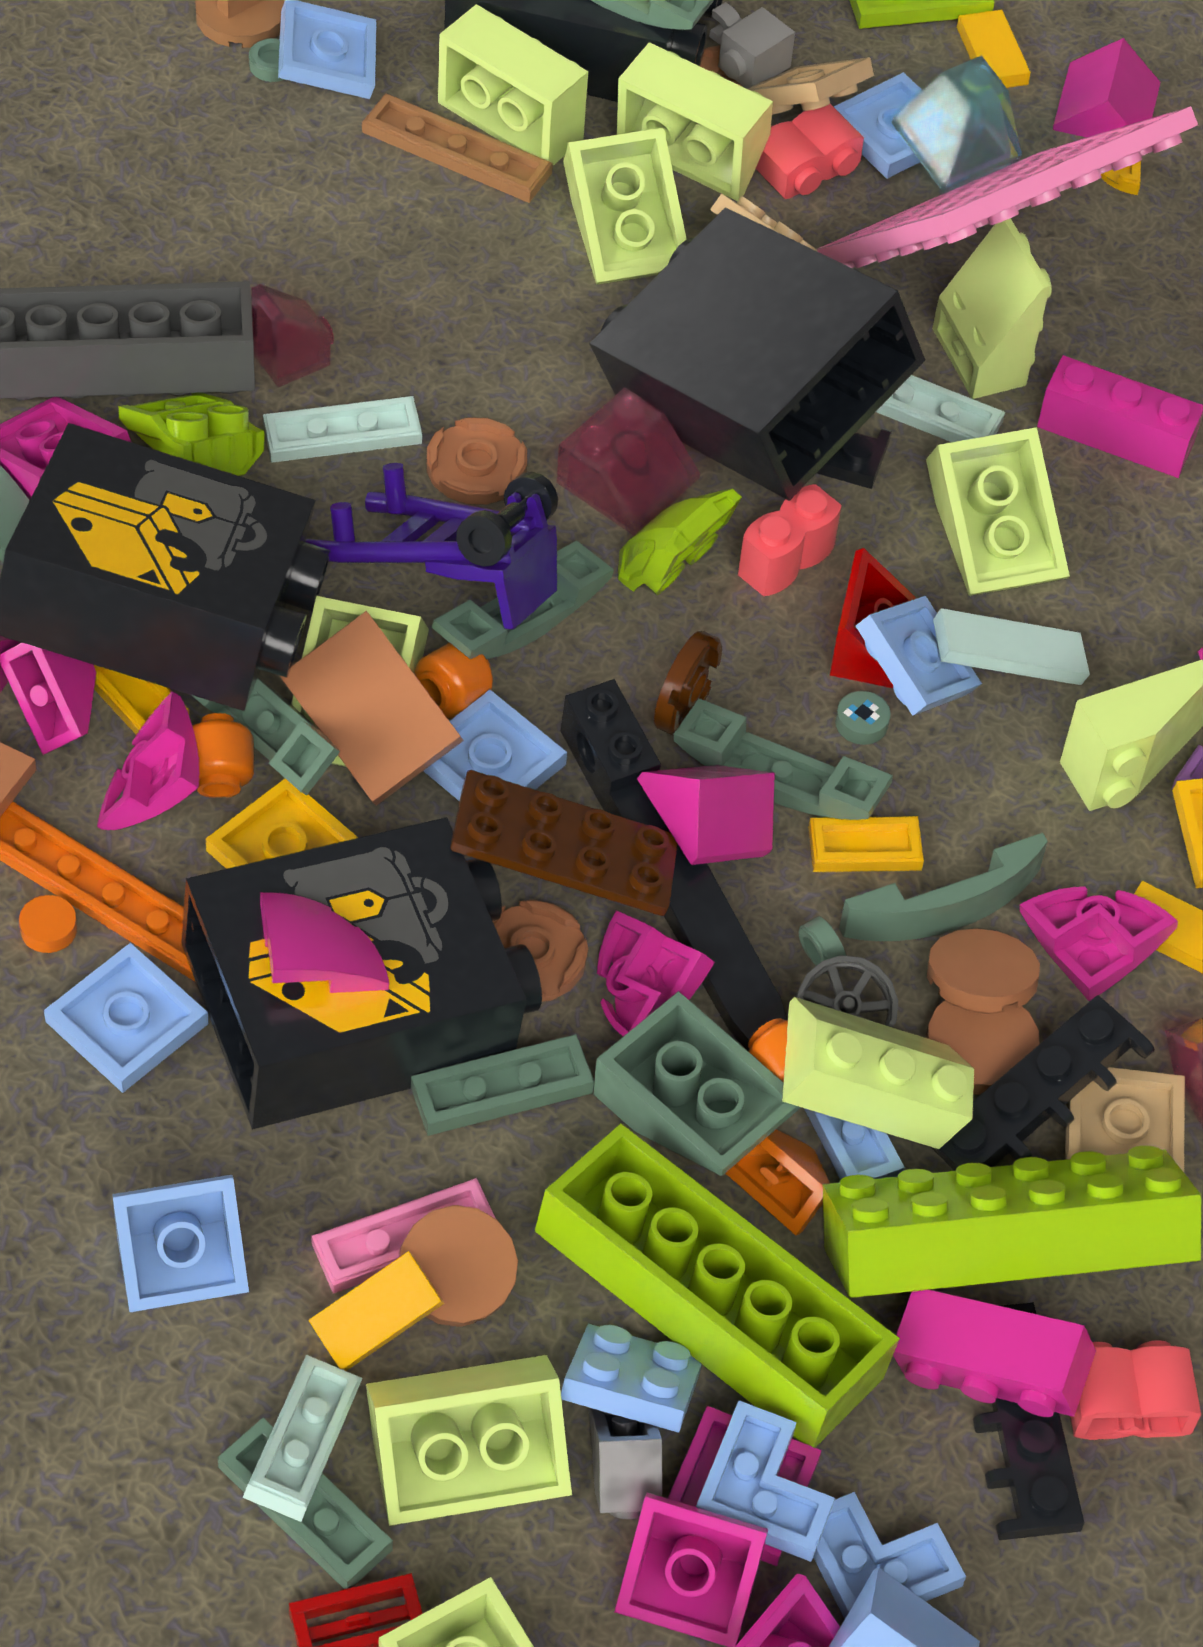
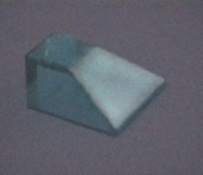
(961, 125)

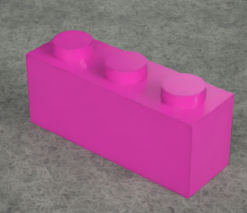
(1120, 416)
(994, 1352)

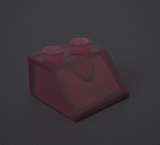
(626, 462)

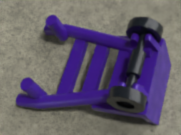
(475, 543)

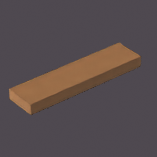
(457, 147)

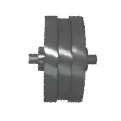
(849, 1000)

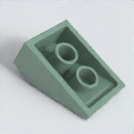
(691, 1087)

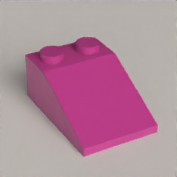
(33, 436)

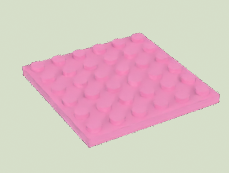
(1009, 189)

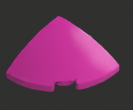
(157, 770)
(1095, 936)
(318, 945)
(645, 970)

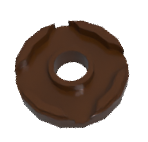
(687, 680)

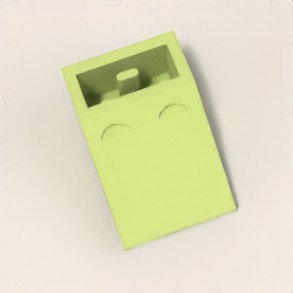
(994, 313)

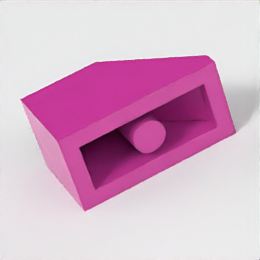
(51, 692)

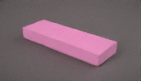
(373, 1242)

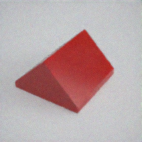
(868, 591)

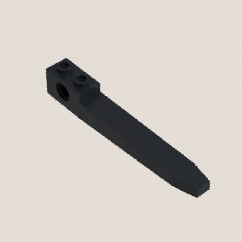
(612, 756)

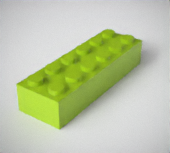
(1010, 1221)
(715, 1284)

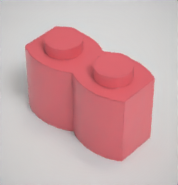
(810, 150)
(789, 540)
(1138, 1393)

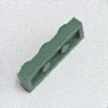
(502, 1084)
(332, 1528)

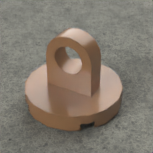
(239, 20)

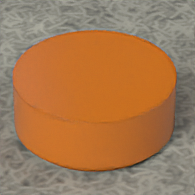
(48, 923)

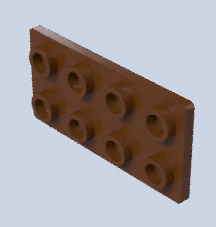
(565, 842)

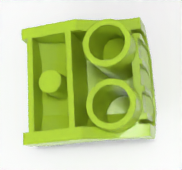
(198, 430)
(674, 535)

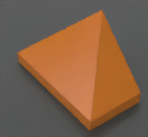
(783, 1179)

